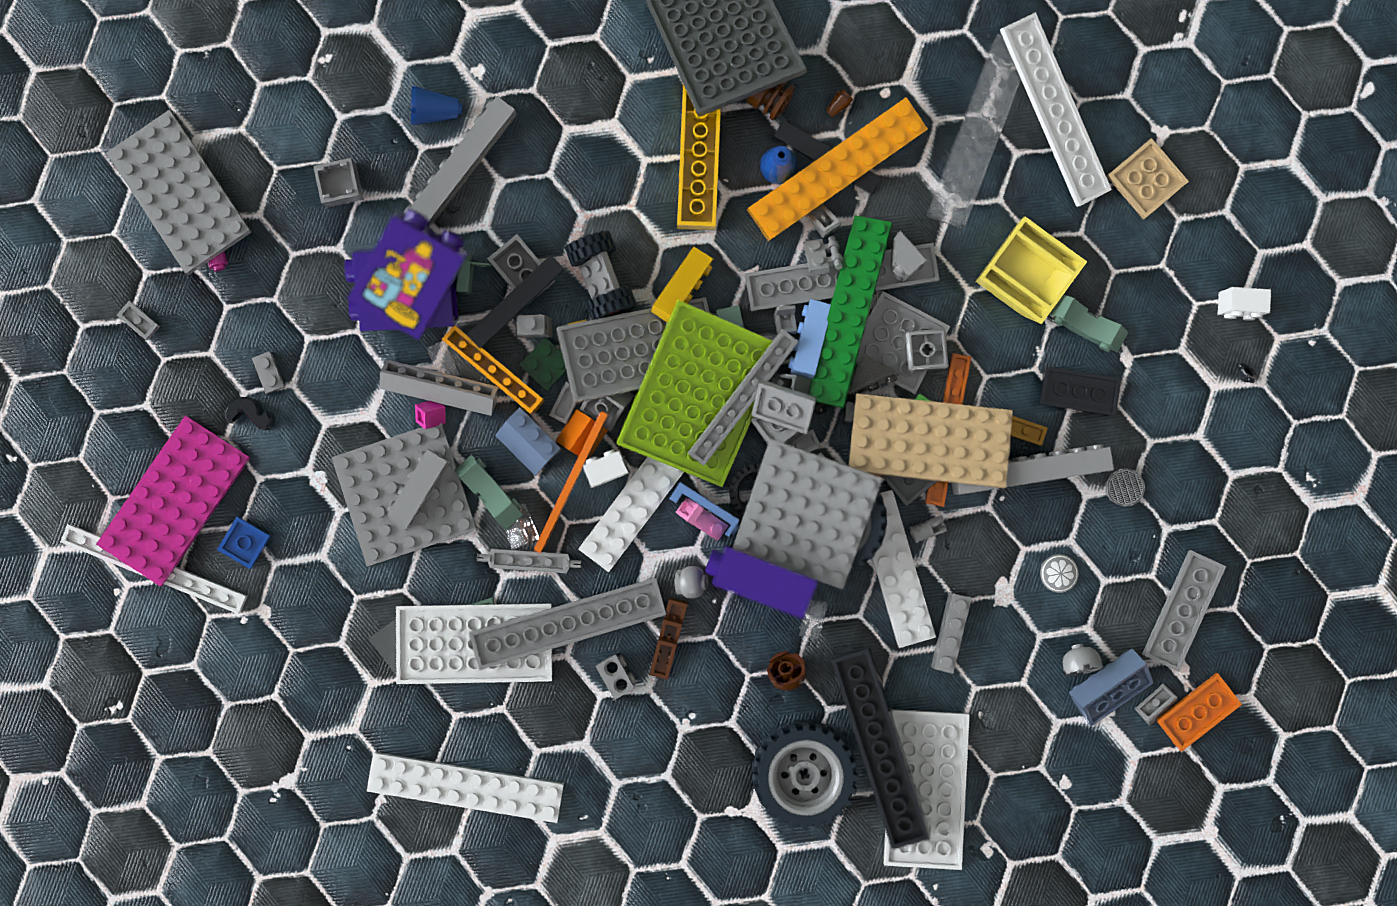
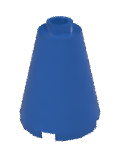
(432, 106)
(778, 165)

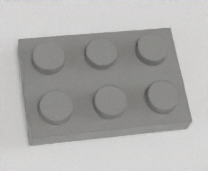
(783, 406)

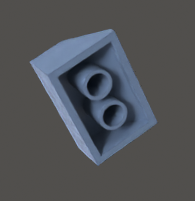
(528, 441)

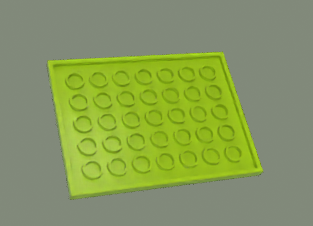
(686, 387)

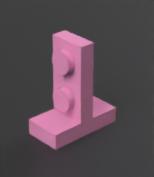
(701, 518)

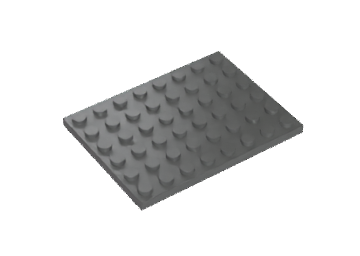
(726, 48)

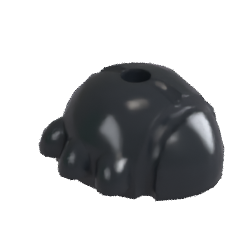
(1246, 374)

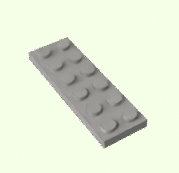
(1183, 610)

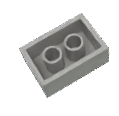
(515, 262)

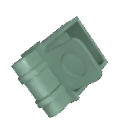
(465, 275)

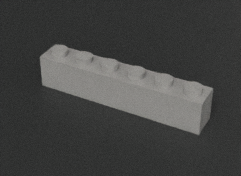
(438, 387)

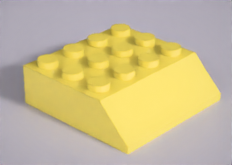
(1031, 271)

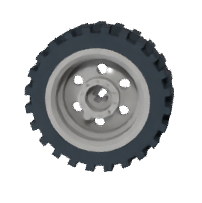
(833, 789)

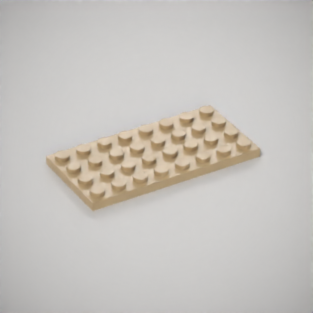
(931, 440)

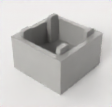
(338, 182)
(776, 432)

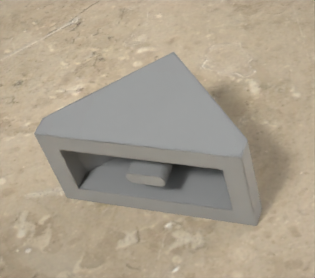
(824, 220)

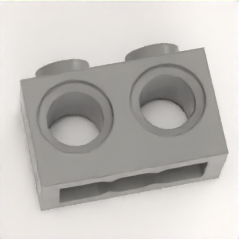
(611, 678)

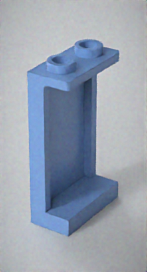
(681, 488)

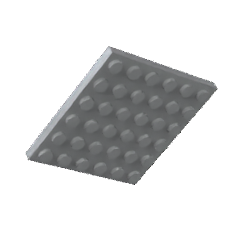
(371, 482)
(807, 513)

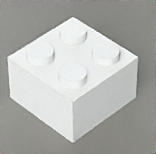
(1244, 303)
(605, 469)

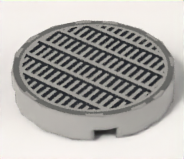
(1125, 487)

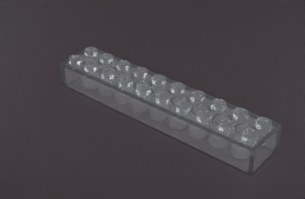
(976, 137)

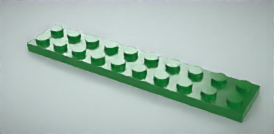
(850, 310)

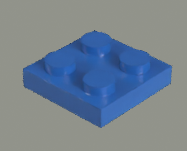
(244, 542)

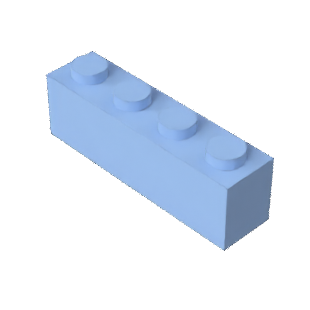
(811, 339)

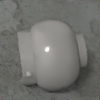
(691, 582)

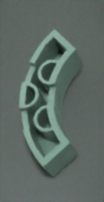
(1075, 316)
(495, 499)

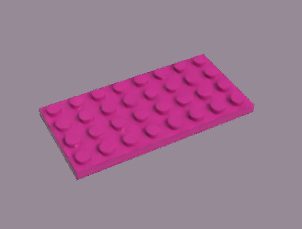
(173, 501)

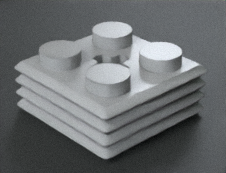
(935, 341)

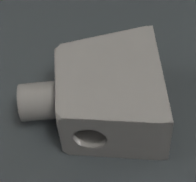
(533, 326)

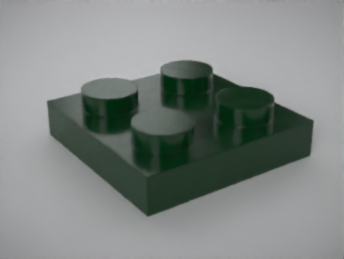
(545, 364)

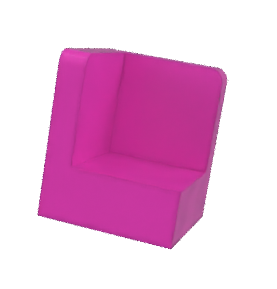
(430, 414)

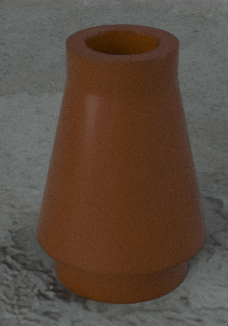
(839, 103)

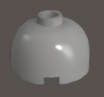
(1081, 660)

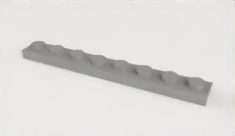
(742, 397)

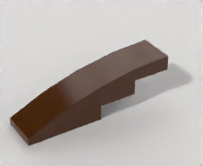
(668, 638)

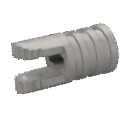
(924, 530)

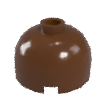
(786, 671)

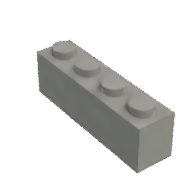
(418, 488)
(951, 632)

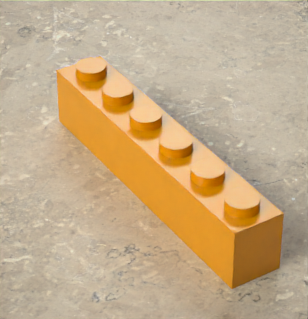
(493, 370)

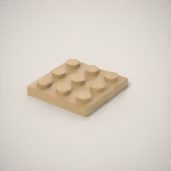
(1147, 178)

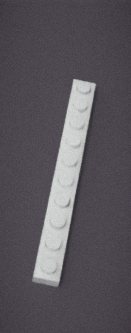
(179, 578)

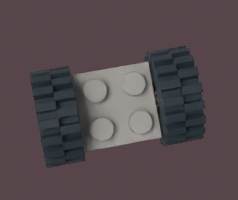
(592, 257)

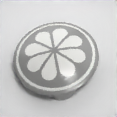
(1059, 573)

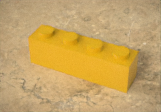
(683, 283)

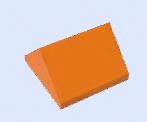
(576, 433)

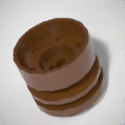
(774, 98)

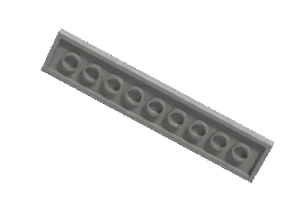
(796, 286)
(567, 623)

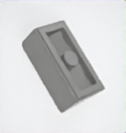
(1156, 704)

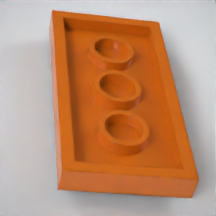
(1198, 712)

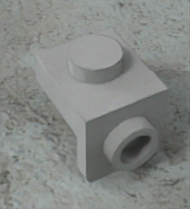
(785, 319)

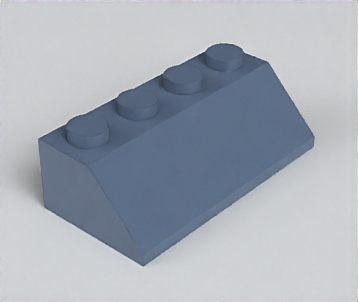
(1111, 687)

